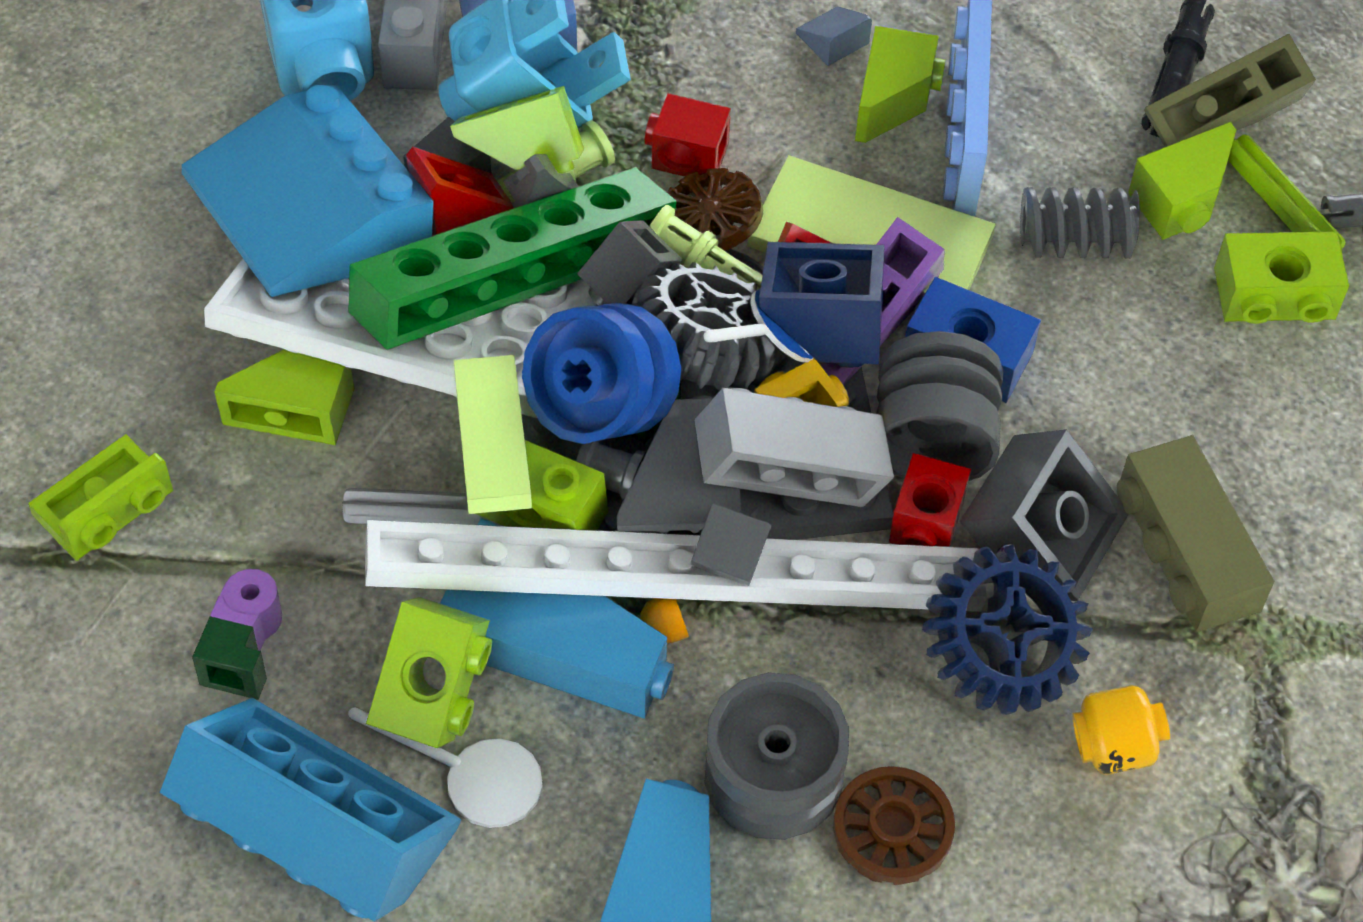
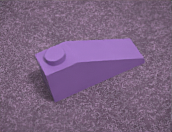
(909, 269)

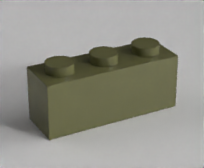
(1194, 534)

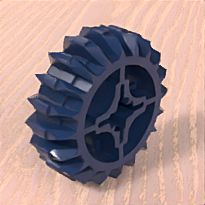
(1011, 581)

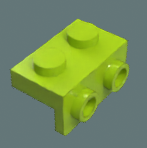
(102, 496)

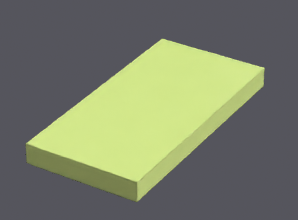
(861, 212)

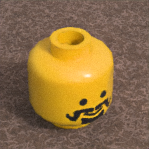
(1120, 729)

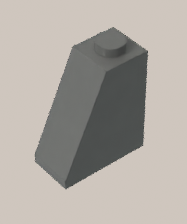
(669, 485)

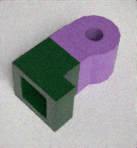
(232, 640)

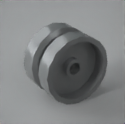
(776, 755)

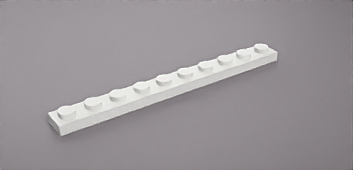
(651, 566)

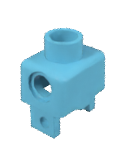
(320, 45)
(516, 51)

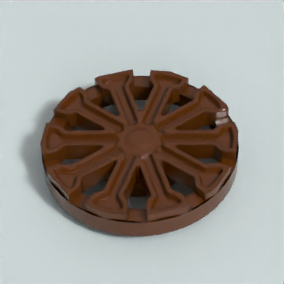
(718, 206)
(893, 825)

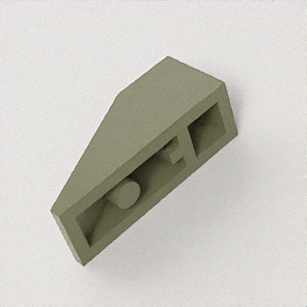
(1235, 93)

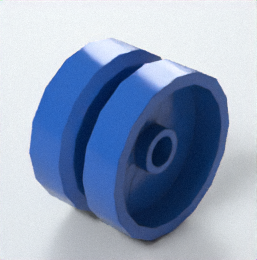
(601, 372)

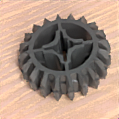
(704, 300)

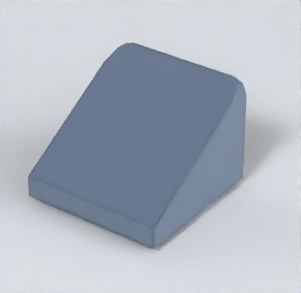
(836, 33)

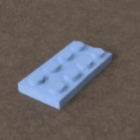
(968, 106)

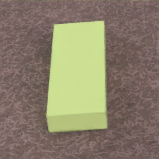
(492, 434)

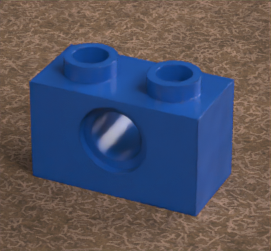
(964, 312)

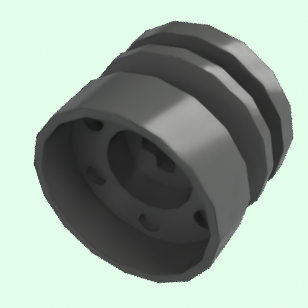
(941, 401)

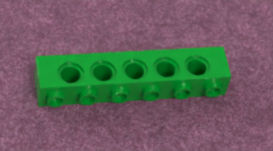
(495, 259)

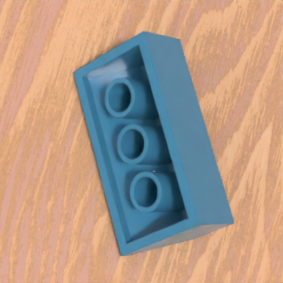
(308, 807)

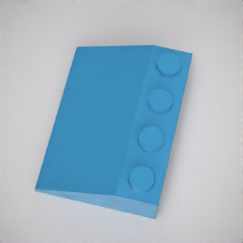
(309, 191)

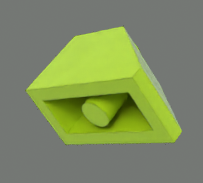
(897, 80)
(525, 128)
(1183, 181)
(288, 397)

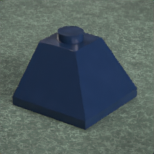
(826, 298)

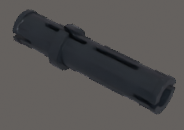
(1182, 52)

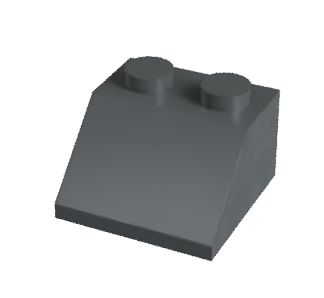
(1049, 501)

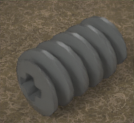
(1079, 221)

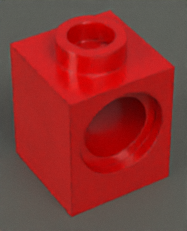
(688, 135)
(931, 486)

